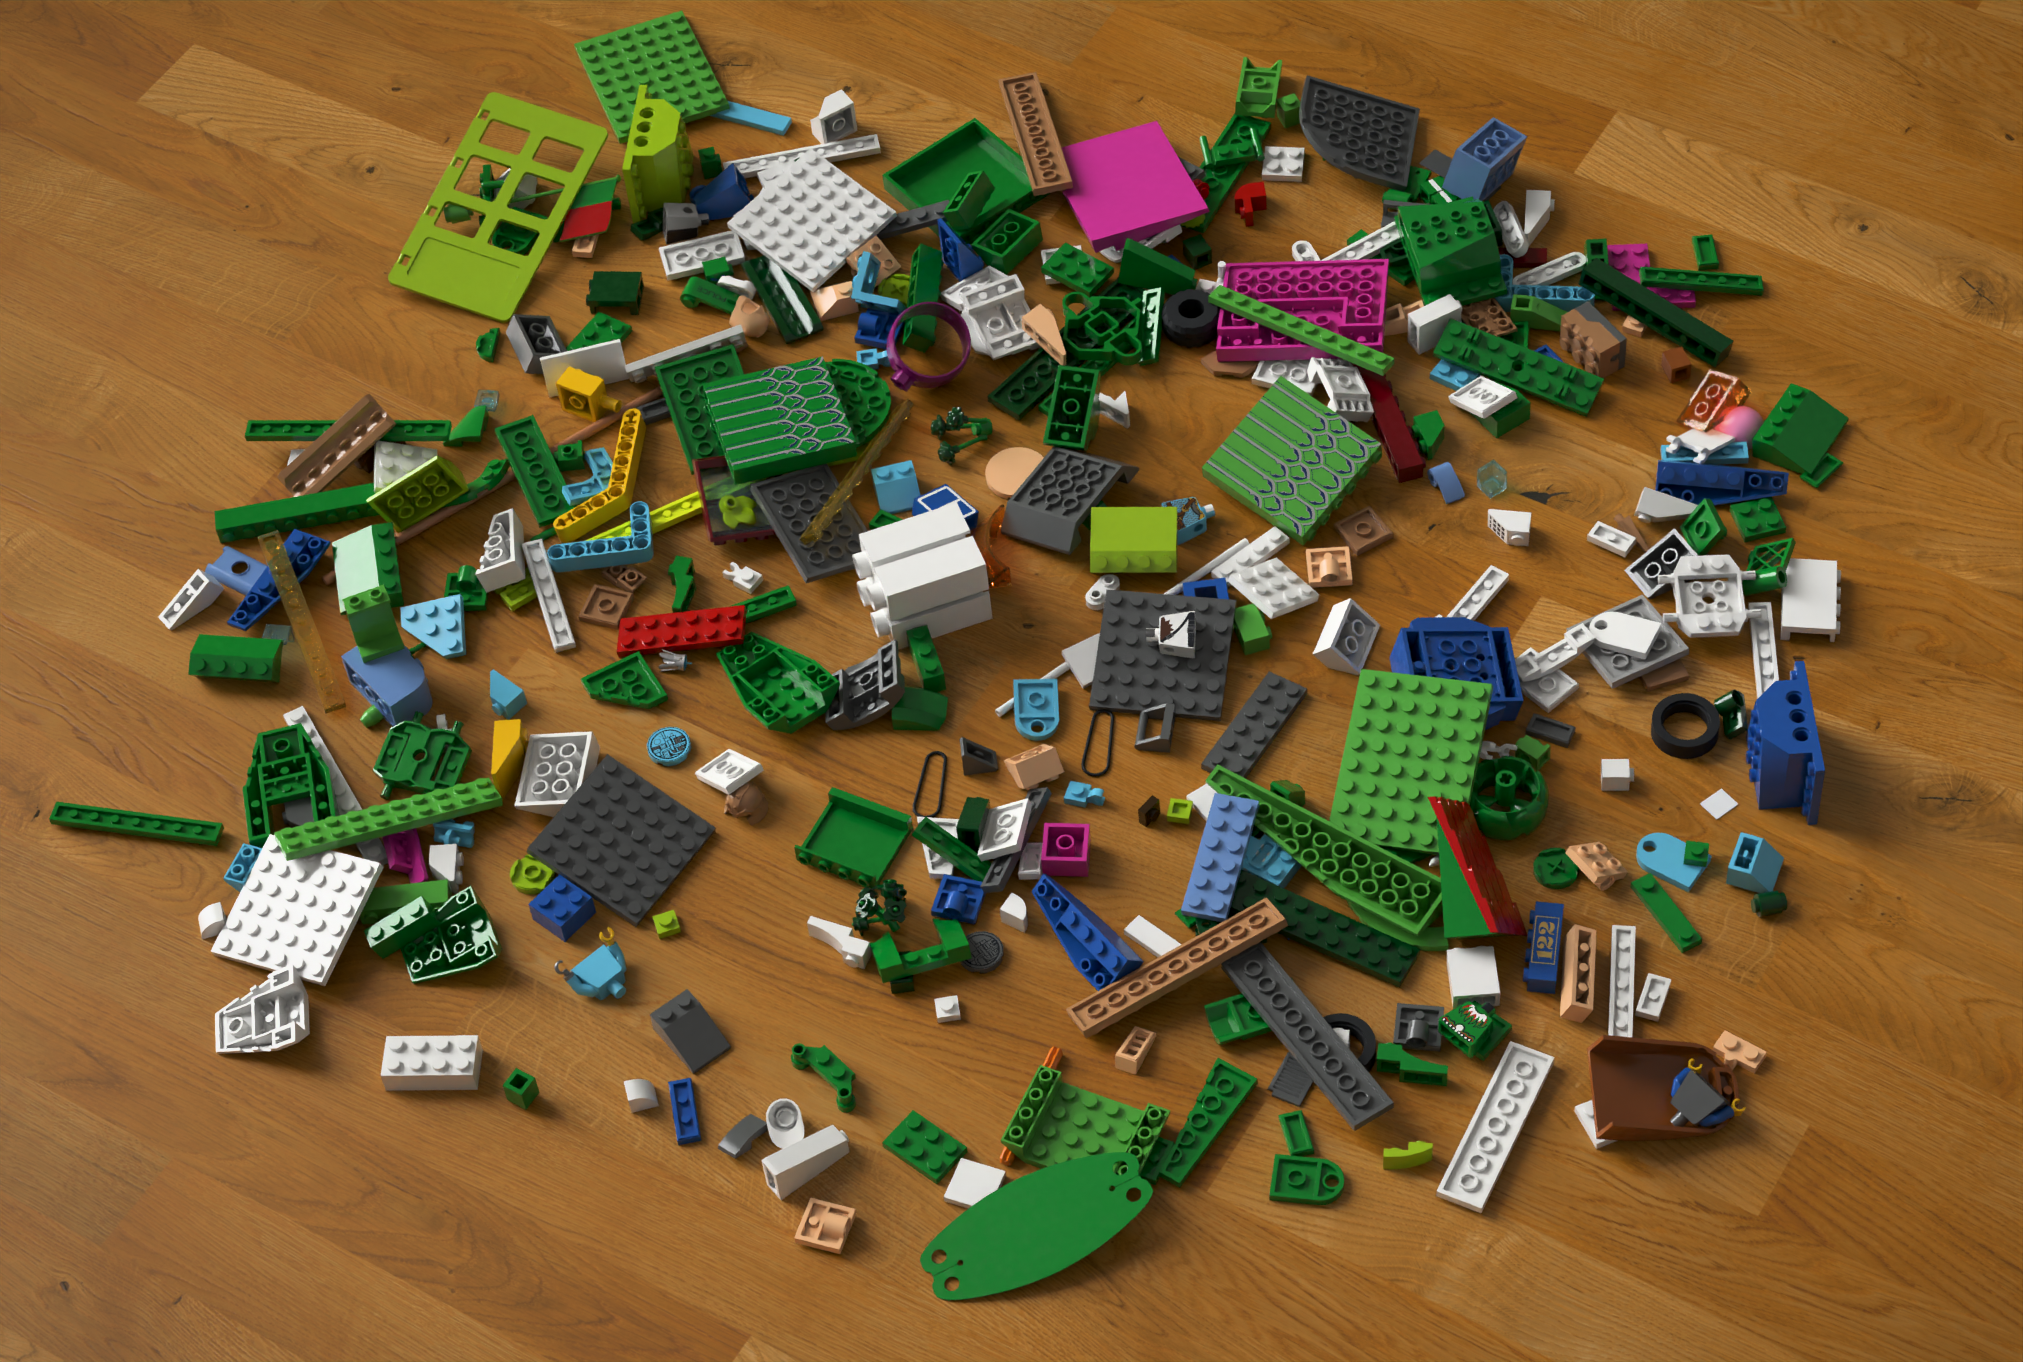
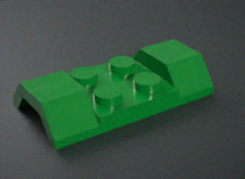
(1234, 1019)

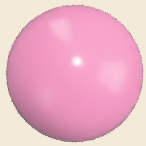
(1742, 424)

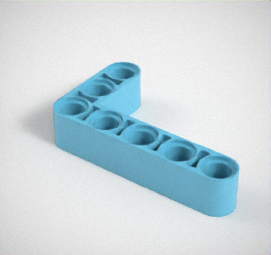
(1563, 297)
(608, 551)

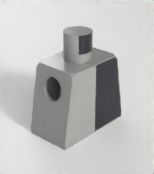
(681, 222)

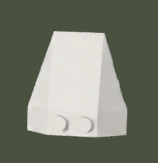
(267, 1017)

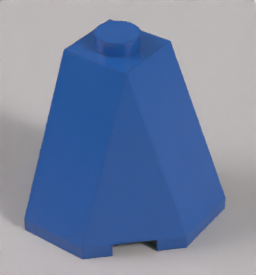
(724, 195)

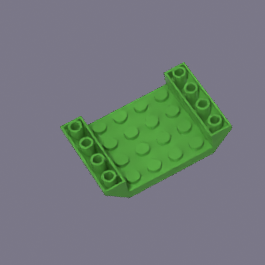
(1070, 1123)

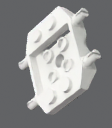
(1726, 613)

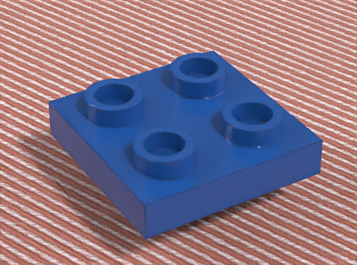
(875, 327)
(958, 899)

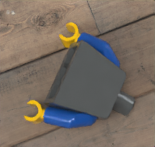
(1699, 1100)

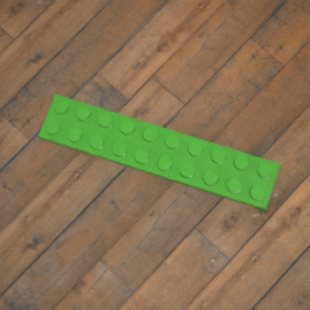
(387, 818)

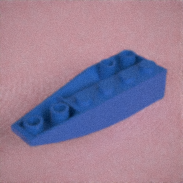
(1717, 482)

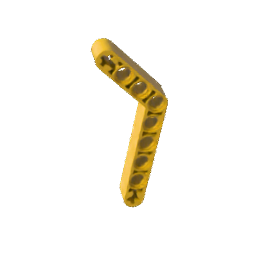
(621, 486)

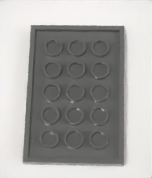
(791, 506)

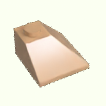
(834, 301)

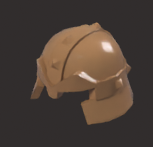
(745, 801)

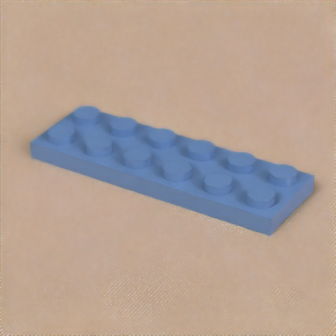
(1220, 857)

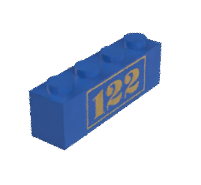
(1545, 947)

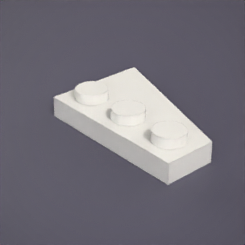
(936, 864)

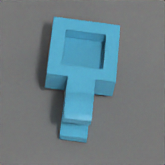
(873, 358)
(1081, 794)

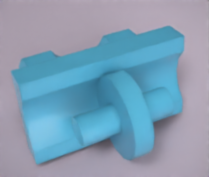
(454, 833)

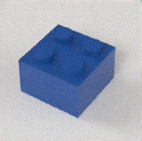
(562, 908)

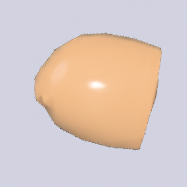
(751, 317)

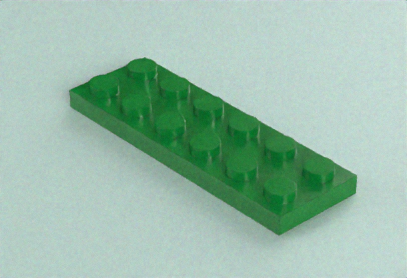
(534, 469)

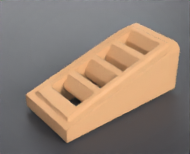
(1129, 1062)

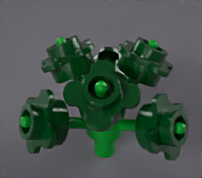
(868, 906)

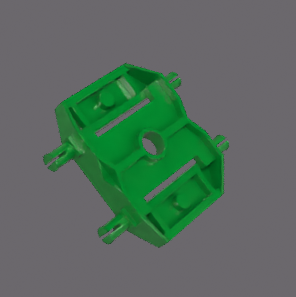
(404, 741)

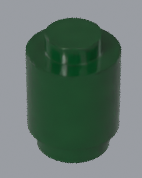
(1769, 903)

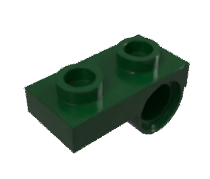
(1732, 709)

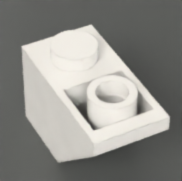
(446, 863)

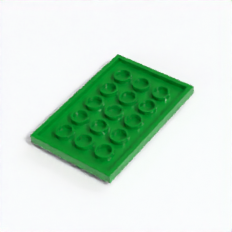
(684, 396)

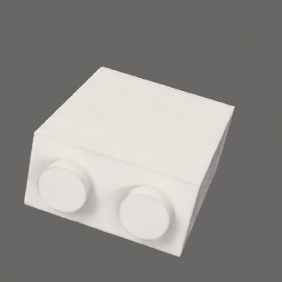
(1429, 322)
(1473, 975)

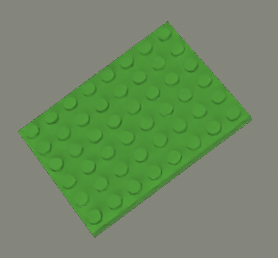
(652, 54)
(1404, 745)

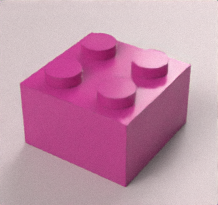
(1066, 849)

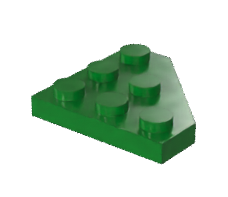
(626, 683)

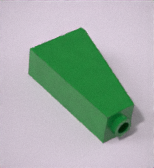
(1153, 270)

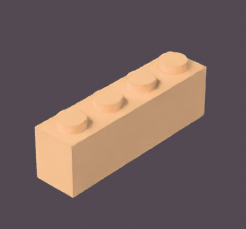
(1578, 973)

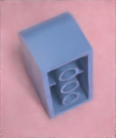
(390, 683)

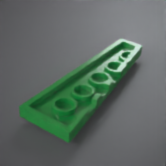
(1215, 1106)

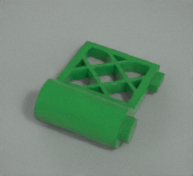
(1768, 577)

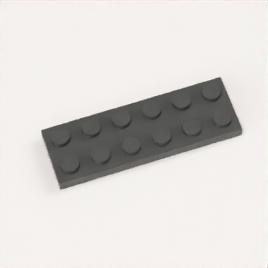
(1256, 725)

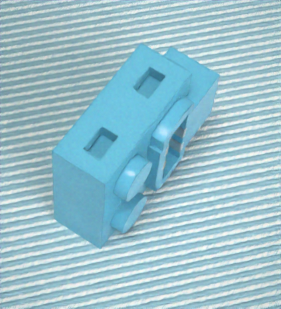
(1269, 861)

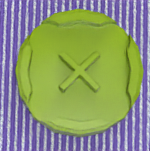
(895, 287)

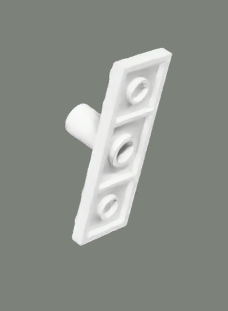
(643, 368)

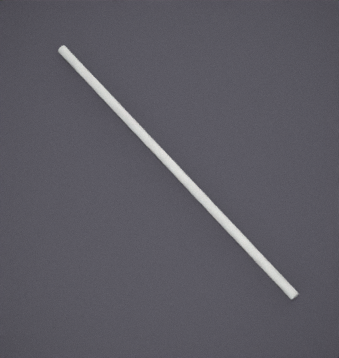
(1173, 591)

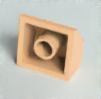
(1035, 766)

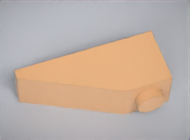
(1043, 329)

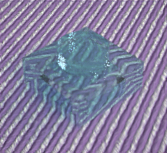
(487, 397)

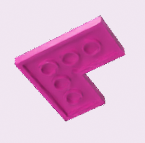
(1629, 259)

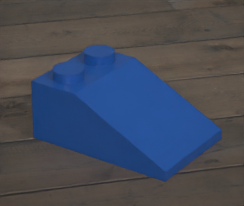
(957, 254)

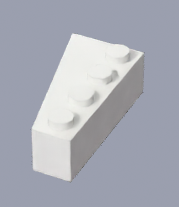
(504, 555)

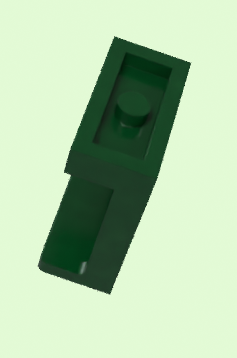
(615, 290)

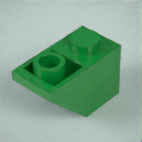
(1429, 431)

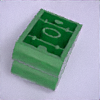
(1073, 408)

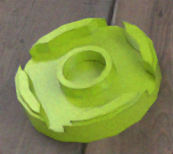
(530, 875)

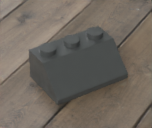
(533, 338)

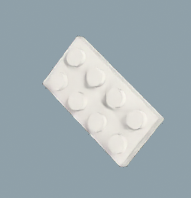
(687, 257)

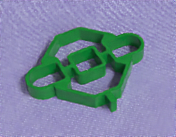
(1110, 338)

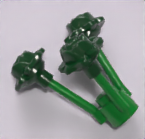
(955, 421)

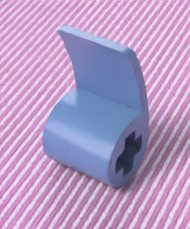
(1448, 482)

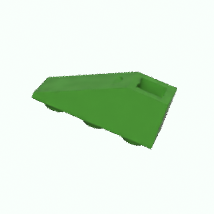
(1536, 311)

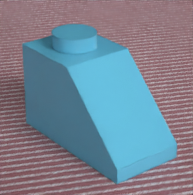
(505, 696)

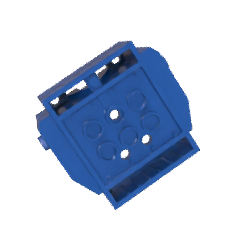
(1458, 644)

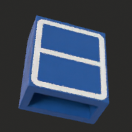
(942, 497)

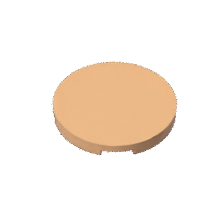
(1010, 469)

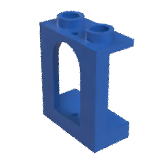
(1207, 588)

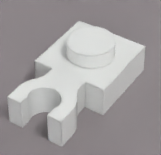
(744, 579)

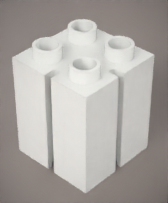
(923, 575)

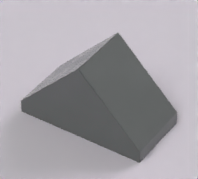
(977, 758)

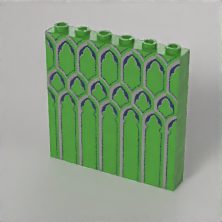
(1292, 460)

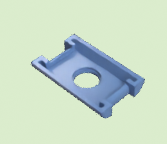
(239, 582)

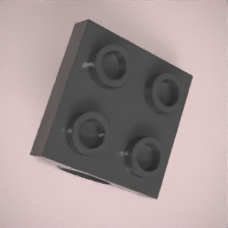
(1418, 1027)

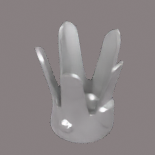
(673, 661)

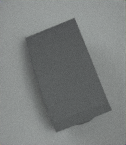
(740, 1137)

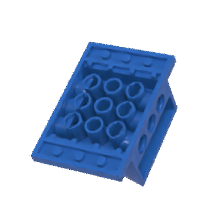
(1786, 747)

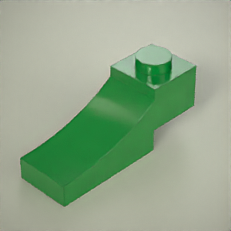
(682, 577)
(1410, 1069)

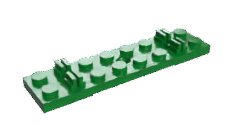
(1539, 375)

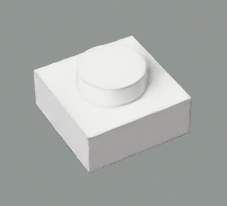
(947, 1009)

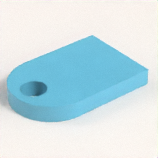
(1036, 705)
(1668, 860)

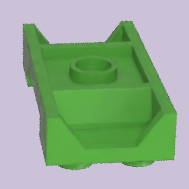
(1258, 90)

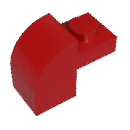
(1248, 199)

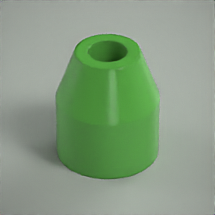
(371, 717)

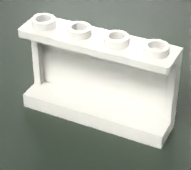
(1811, 598)

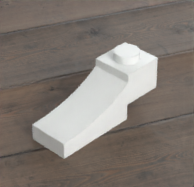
(853, 950)

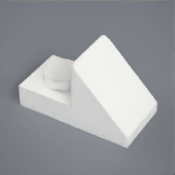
(1115, 409)

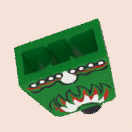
(1467, 1026)

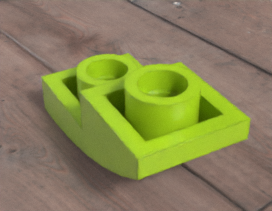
(1417, 1154)

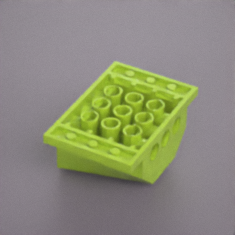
(656, 156)

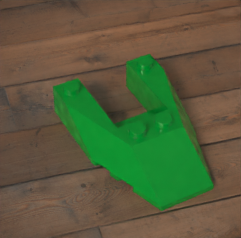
(282, 771)

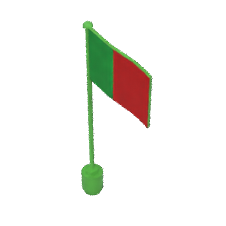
(587, 216)

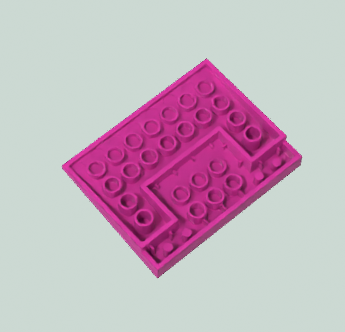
(1129, 186)
(1332, 294)

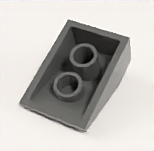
(1657, 561)
(689, 1031)

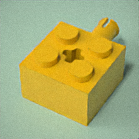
(585, 395)

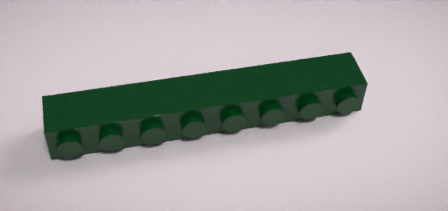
(1655, 312)

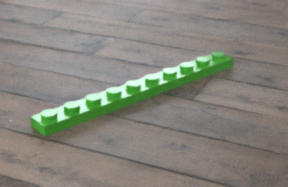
(1301, 330)

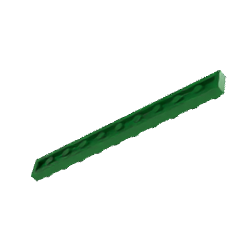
(312, 429)

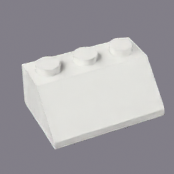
(1346, 638)

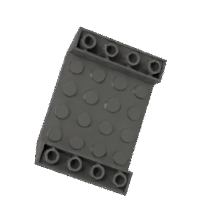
(1060, 497)

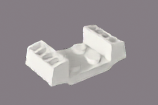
(1344, 387)

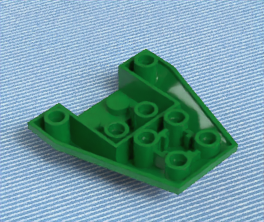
(457, 945)

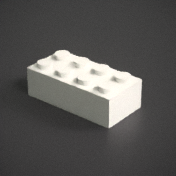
(431, 1062)

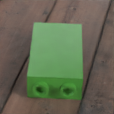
(373, 623)

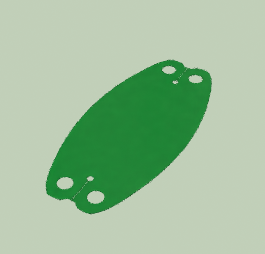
(1036, 1226)

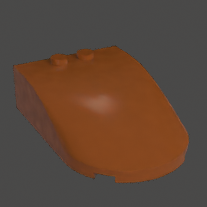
(1634, 1086)

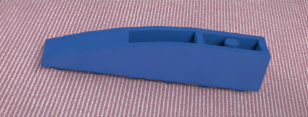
(304, 553)
(1085, 937)

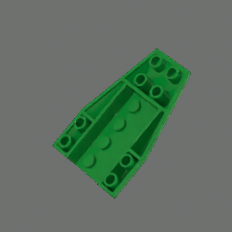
(777, 683)

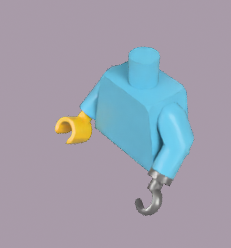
(600, 972)

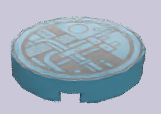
(669, 746)

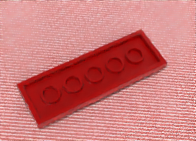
(682, 631)

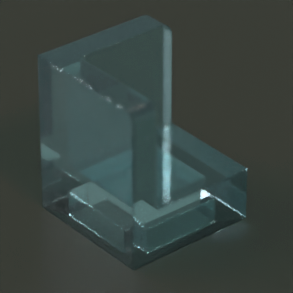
(1492, 479)
(279, 632)

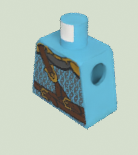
(1190, 517)

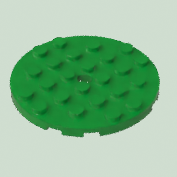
(863, 395)

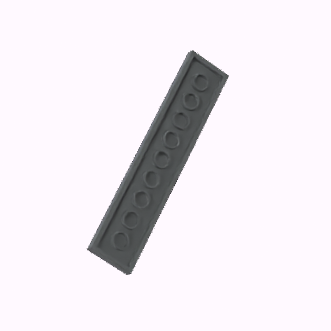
(1307, 1036)

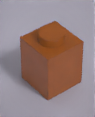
(1676, 364)

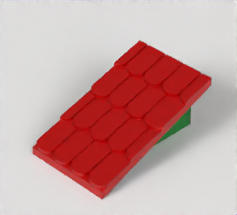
(1471, 885)

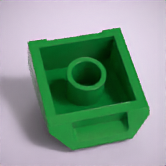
(919, 710)

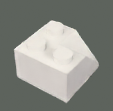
(835, 118)

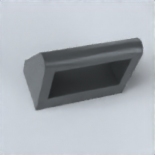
(1162, 742)

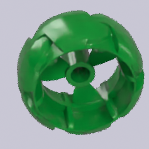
(1506, 775)

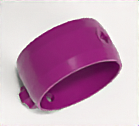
(906, 377)

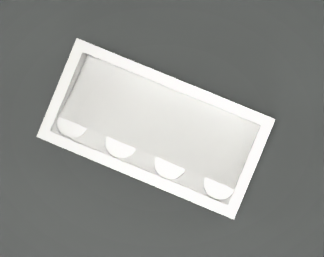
(598, 360)

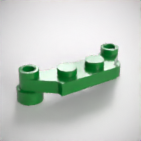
(830, 1069)

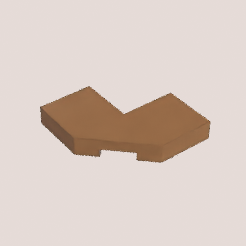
(1237, 368)

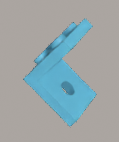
(864, 286)

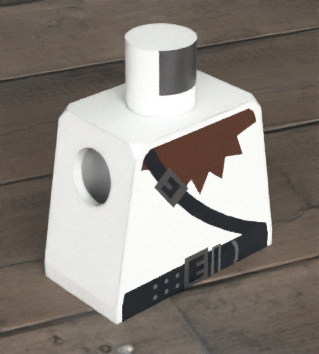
(1175, 634)

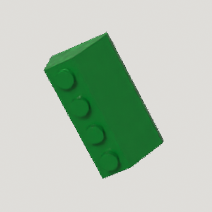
(236, 658)

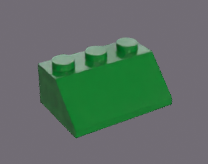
(1008, 241)

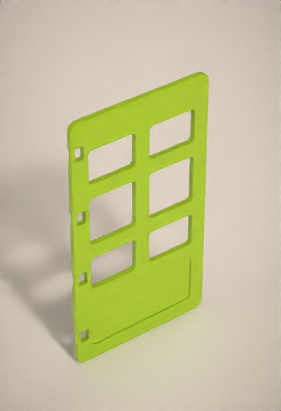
(470, 270)

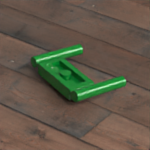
(1232, 153)

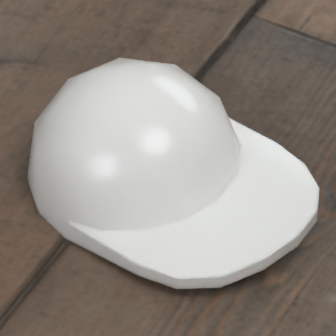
(785, 1123)

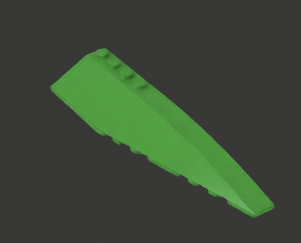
(1341, 859)

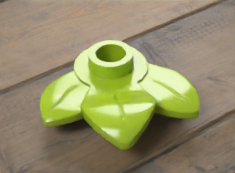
(739, 512)

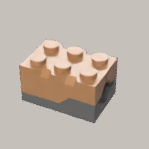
(1593, 340)

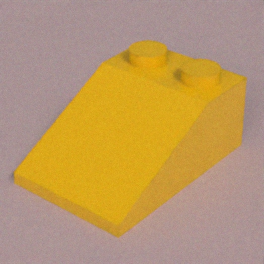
(508, 753)

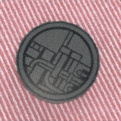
(985, 952)

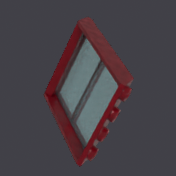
(713, 483)

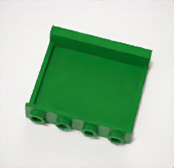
(855, 839)

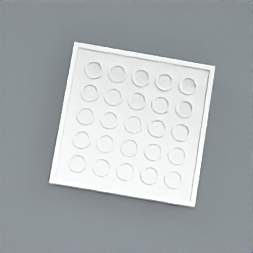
(811, 219)
(297, 911)

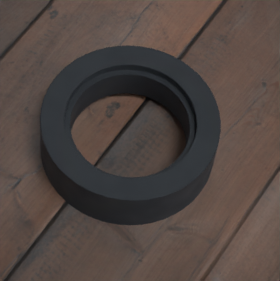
(1690, 704)
(1360, 1030)

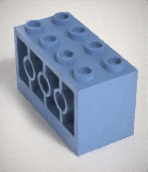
(1484, 161)

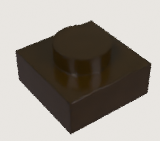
(1149, 811)

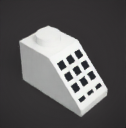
(1510, 526)

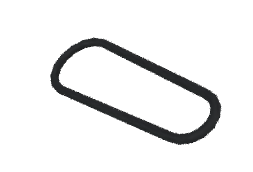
(1088, 741)
(921, 780)

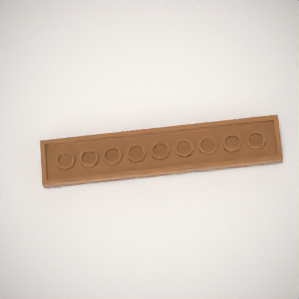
(1035, 134)
(1176, 967)

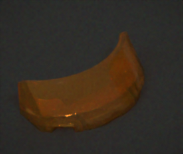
(997, 572)

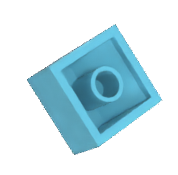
(895, 486)

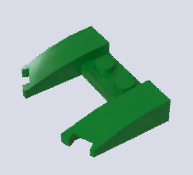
(952, 949)

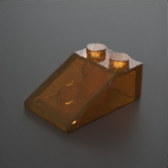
(1713, 401)

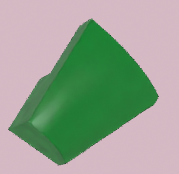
(470, 427)

